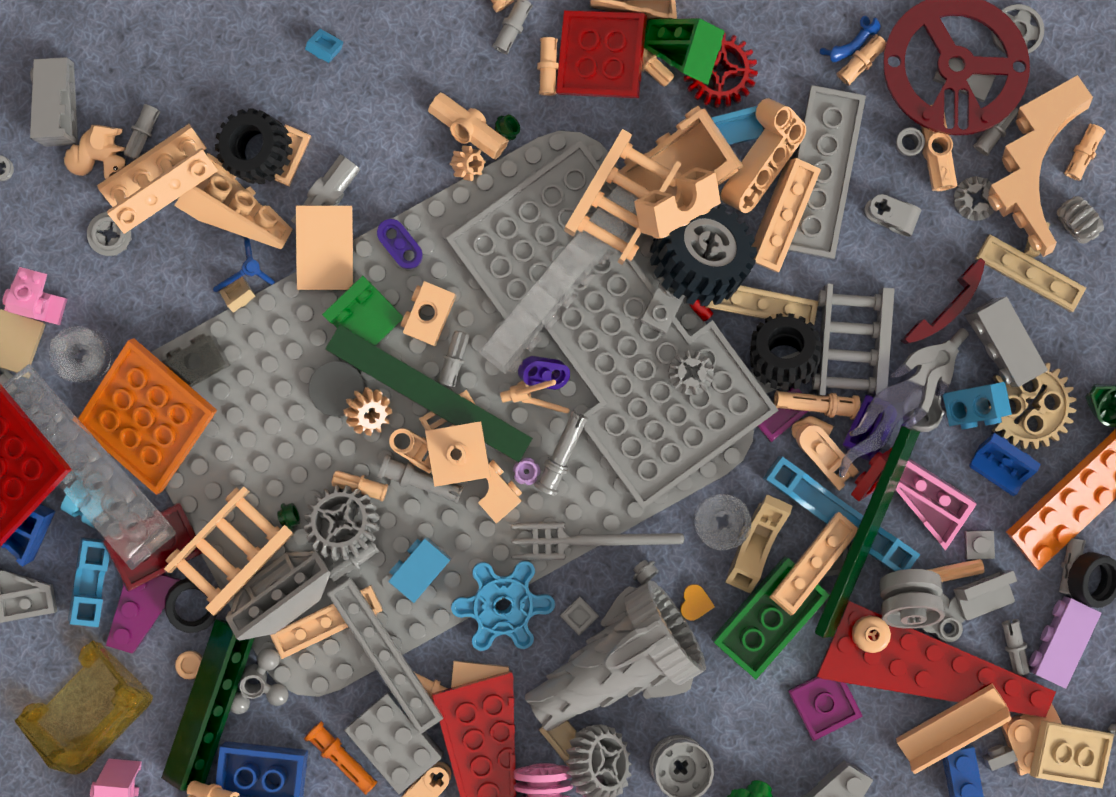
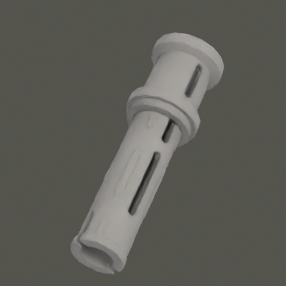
(556, 465)
(406, 474)

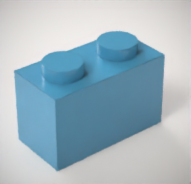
(419, 569)

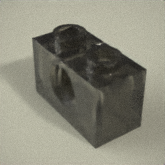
(211, 358)

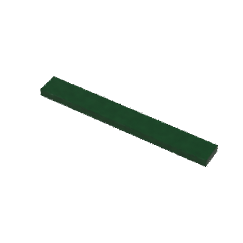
(426, 392)
(867, 531)

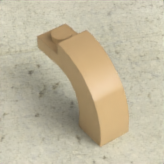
(753, 552)

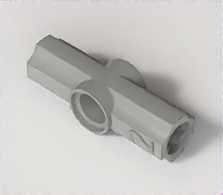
(330, 188)

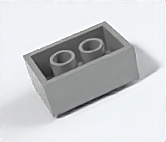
(393, 742)

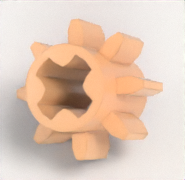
(467, 163)

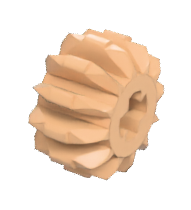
(374, 417)

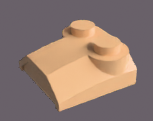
(1022, 736)

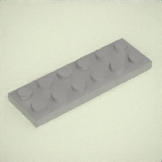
(830, 144)

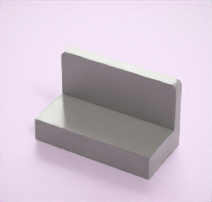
(985, 594)

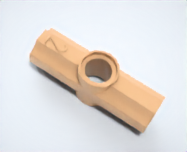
(468, 125)
(939, 164)

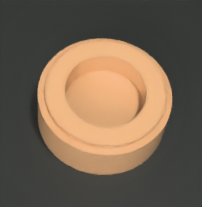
(188, 664)

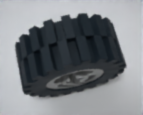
(726, 260)

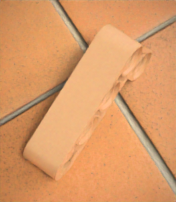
(766, 157)

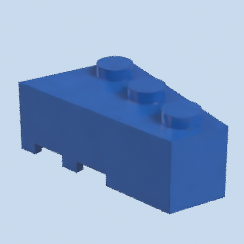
(29, 535)

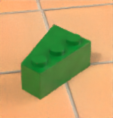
(685, 44)

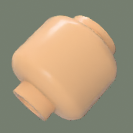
(861, 631)

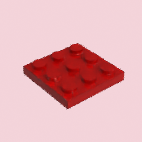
(601, 54)

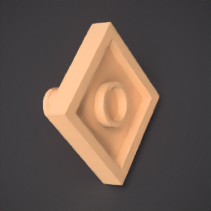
(457, 454)

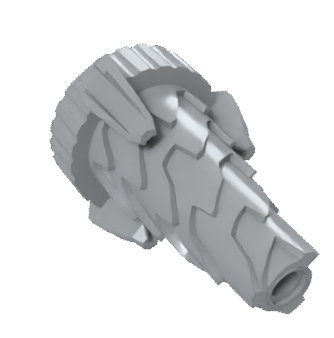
(640, 649)

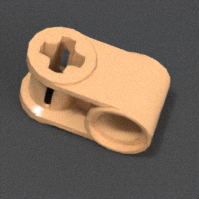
(415, 451)
(426, 786)

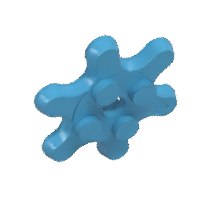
(503, 622)

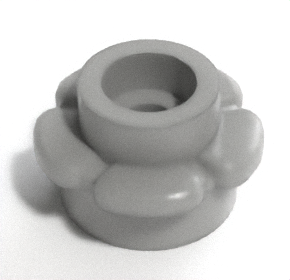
(645, 571)

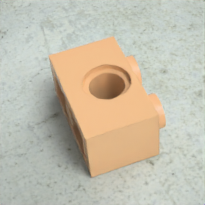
(429, 330)

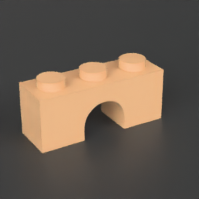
(662, 212)
(500, 496)

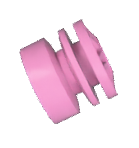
(543, 780)

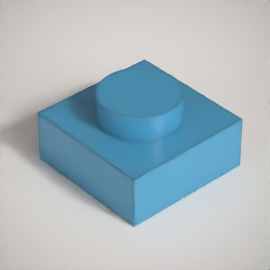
(324, 45)

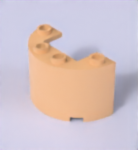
(694, 145)

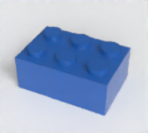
(261, 770)

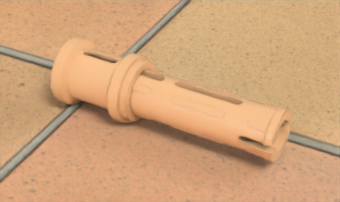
(829, 404)

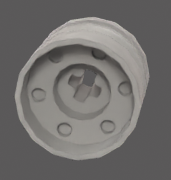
(697, 769)

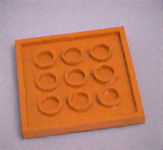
(146, 416)

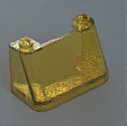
(85, 712)

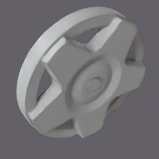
(1022, 21)

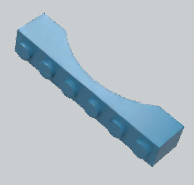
(824, 505)

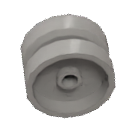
(912, 598)

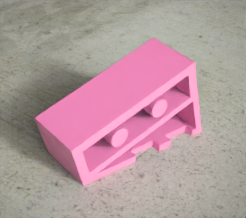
(935, 502)
(117, 779)

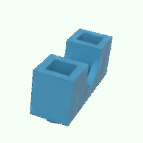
(88, 583)

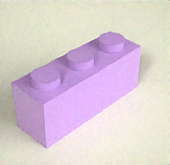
(1064, 641)

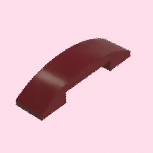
(969, 280)

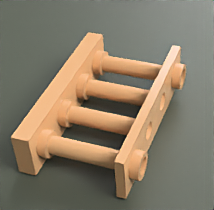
(156, 178)
(594, 196)
(237, 578)

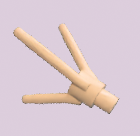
(522, 393)

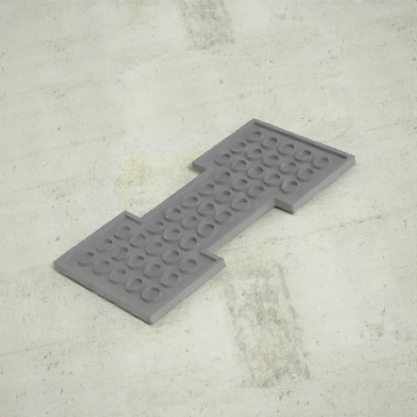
(641, 420)

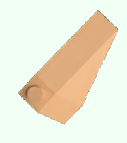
(230, 206)

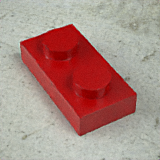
(868, 480)

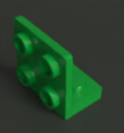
(364, 312)

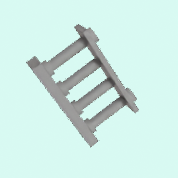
(880, 330)

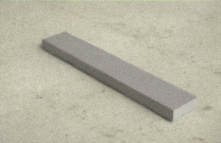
(385, 655)

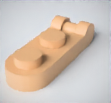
(823, 453)

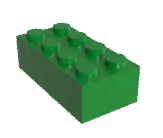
(761, 627)

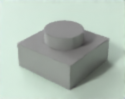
(979, 544)
(999, 757)

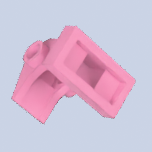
(29, 300)

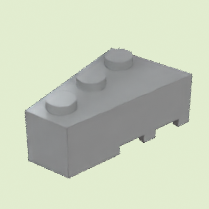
(842, 782)

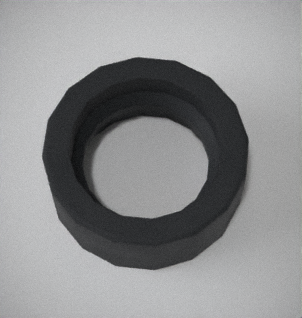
(1079, 578)
(175, 619)

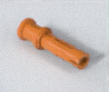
(332, 749)

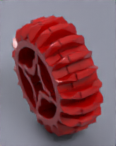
(732, 71)

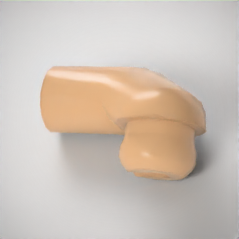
(810, 419)

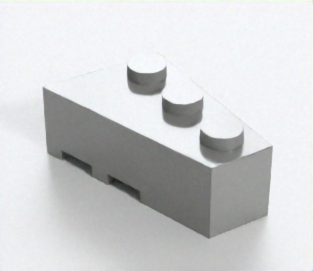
(53, 102)
(1006, 341)

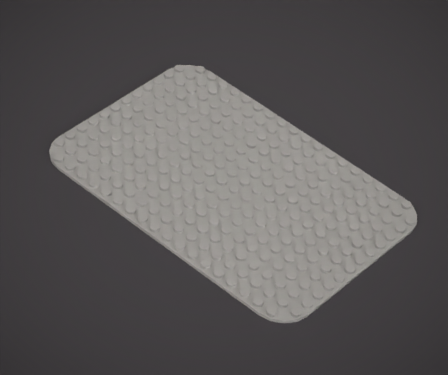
(288, 450)

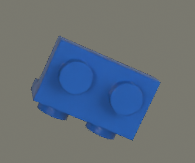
(1003, 464)

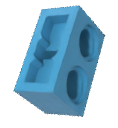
(977, 405)

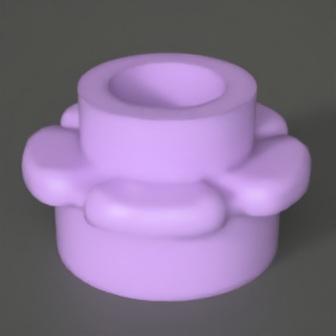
(521, 477)

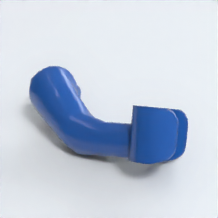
(841, 52)

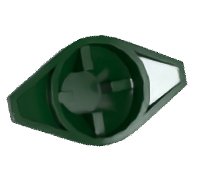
(1103, 403)

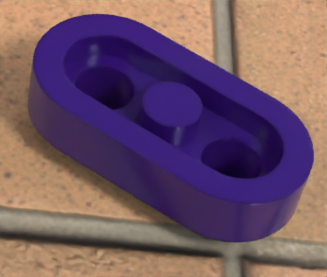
(400, 244)
(539, 369)

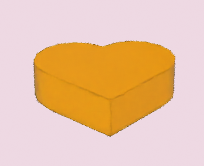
(696, 602)

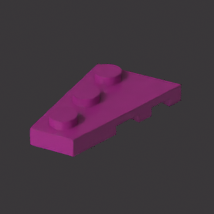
(138, 612)

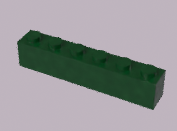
(207, 707)

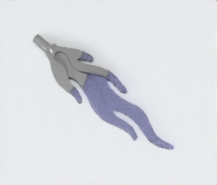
(917, 392)

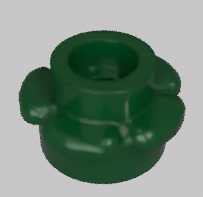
(507, 126)
(288, 515)

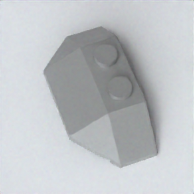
(278, 595)

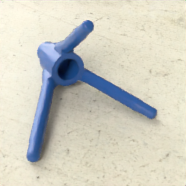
(248, 268)

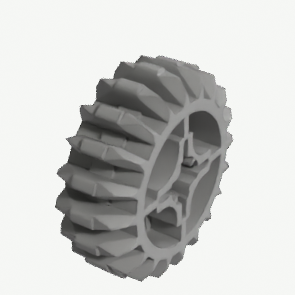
(336, 533)
(598, 762)

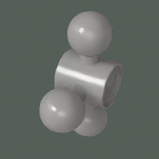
(276, 694)

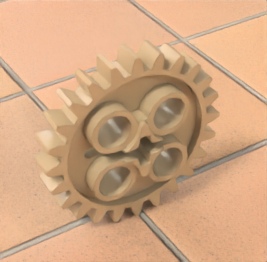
(1048, 420)

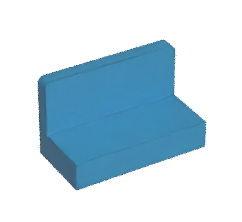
(739, 126)

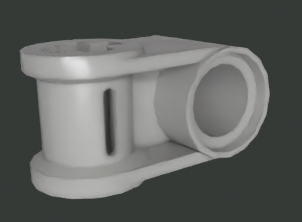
(897, 215)

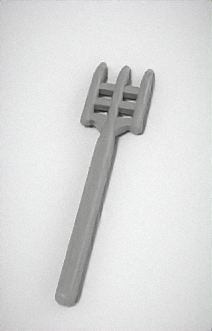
(564, 540)

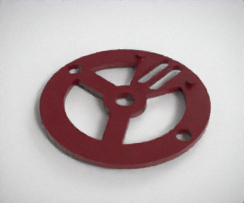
(928, 15)

